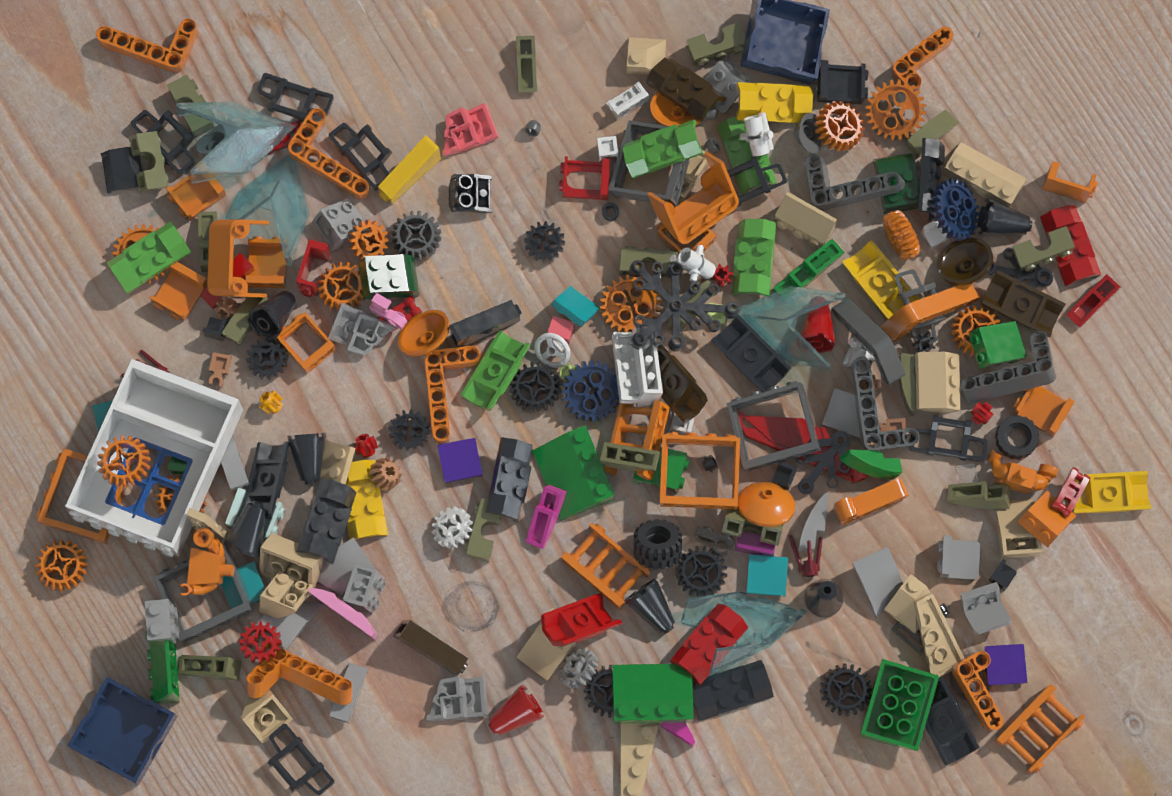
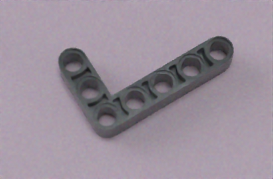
(848, 188)
(872, 338)
(1013, 378)
(871, 413)

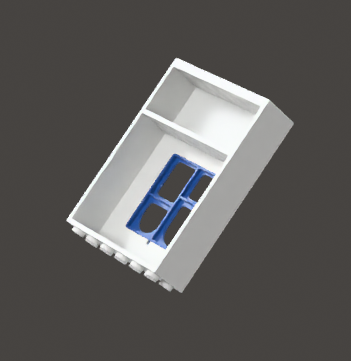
(176, 421)

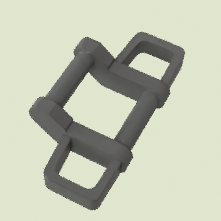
(904, 296)

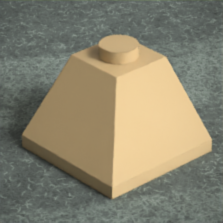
(644, 54)
(902, 604)
(264, 715)

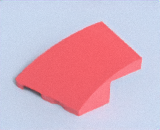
(468, 129)

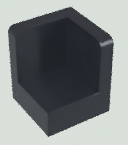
(215, 328)
(784, 475)
(1003, 575)

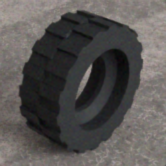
(1002, 437)

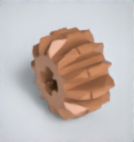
(385, 474)

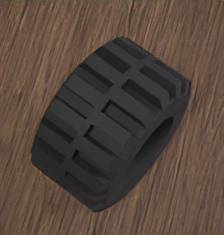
(657, 544)

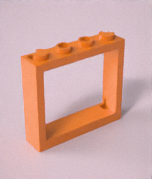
(50, 493)
(700, 502)

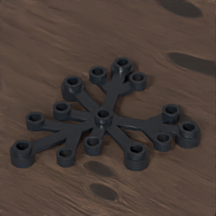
(698, 307)

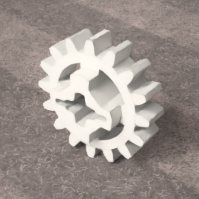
(452, 527)

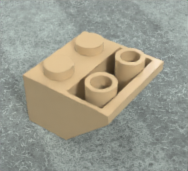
(283, 595)

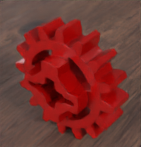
(252, 642)

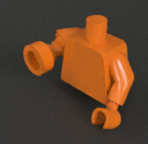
(1020, 477)
(205, 567)

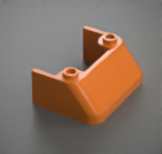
(702, 208)
(220, 258)

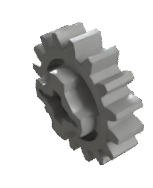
(578, 668)

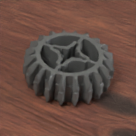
(425, 223)

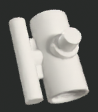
(758, 134)
(694, 263)
(857, 350)

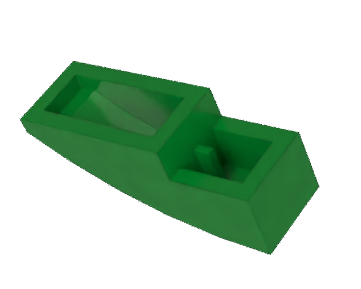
(872, 463)

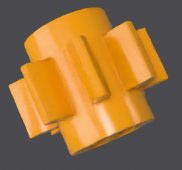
(270, 402)

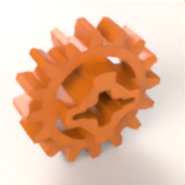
(375, 236)

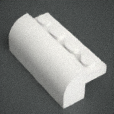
(636, 369)

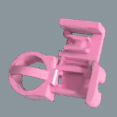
(379, 307)

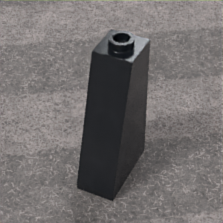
(484, 324)

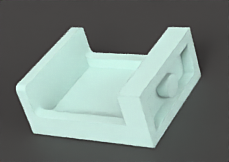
(270, 524)

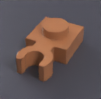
(220, 366)
(893, 424)

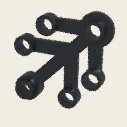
(1022, 275)
(825, 459)

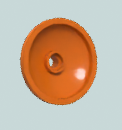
(667, 112)
(424, 333)
(766, 504)

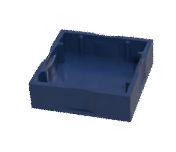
(785, 39)
(122, 731)

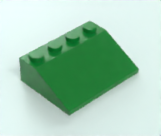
(574, 466)
(163, 672)
(652, 694)
(899, 705)

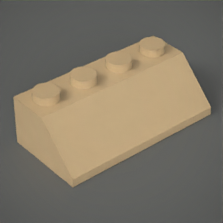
(984, 175)

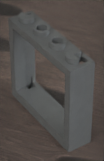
(620, 169)
(784, 455)
(212, 623)

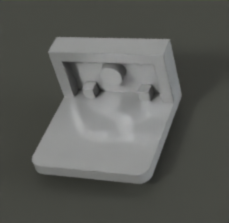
(724, 80)
(958, 559)
(984, 608)
(161, 620)

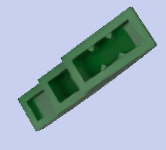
(812, 266)

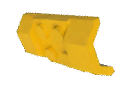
(780, 101)
(876, 278)
(1114, 493)
(367, 511)

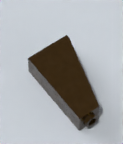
(431, 647)

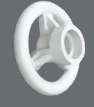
(555, 347)

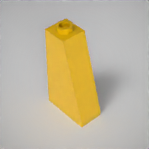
(410, 170)

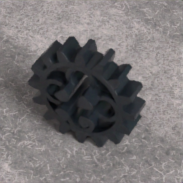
(540, 231)
(400, 437)

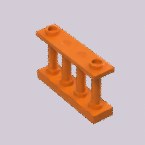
(654, 431)
(602, 584)
(1022, 725)

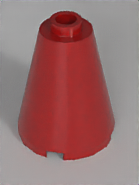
(819, 330)
(516, 712)

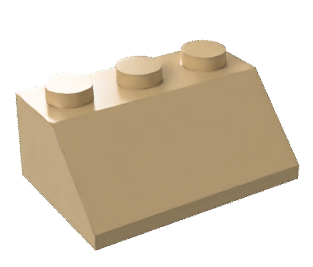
(804, 220)
(937, 382)
(281, 555)

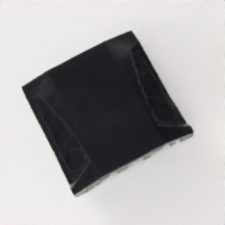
(120, 169)
(470, 193)

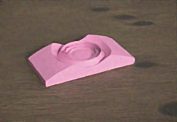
(345, 611)

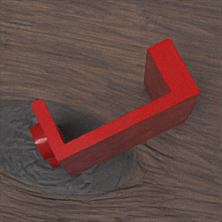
(313, 250)

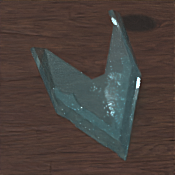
(247, 139)
(282, 193)
(776, 318)
(764, 617)

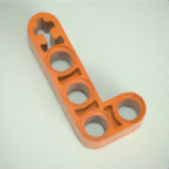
(924, 56)
(853, 508)
(981, 692)

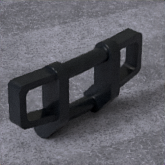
(285, 84)
(166, 118)
(357, 138)
(765, 188)
(932, 450)
(297, 743)

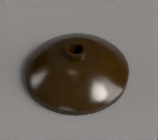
(965, 261)

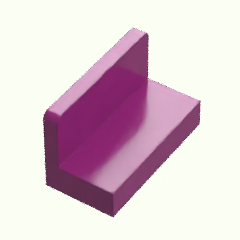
(751, 544)

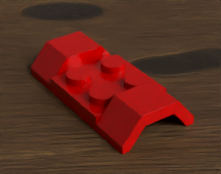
(1082, 261)
(577, 621)
(717, 630)

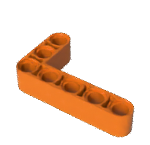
(150, 48)
(323, 160)
(928, 308)
(439, 387)
(300, 673)

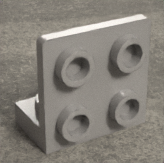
(336, 222)
(365, 588)

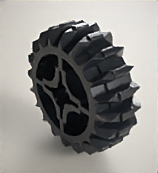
(543, 388)
(693, 576)
(600, 687)
(853, 695)

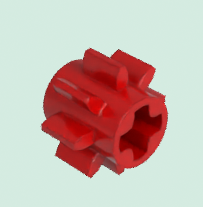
(724, 270)
(982, 413)
(365, 445)

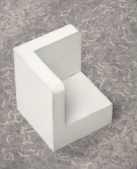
(607, 147)
(932, 234)

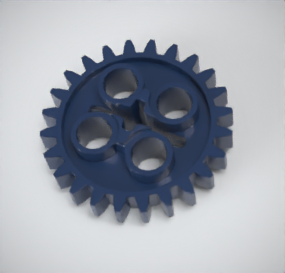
(955, 209)
(577, 400)

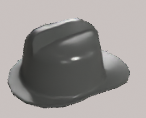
(806, 133)
(210, 140)

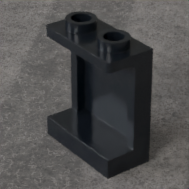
(842, 83)

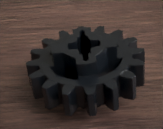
(272, 352)

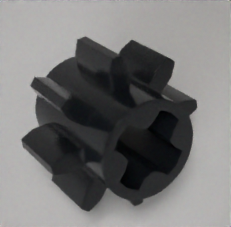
(923, 337)

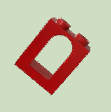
(585, 166)

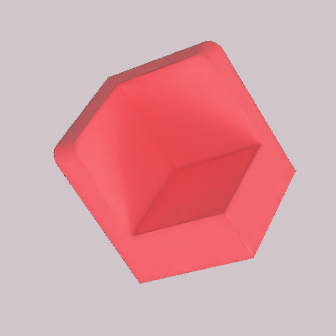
(562, 328)

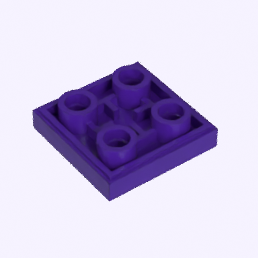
(460, 460)
(1006, 665)

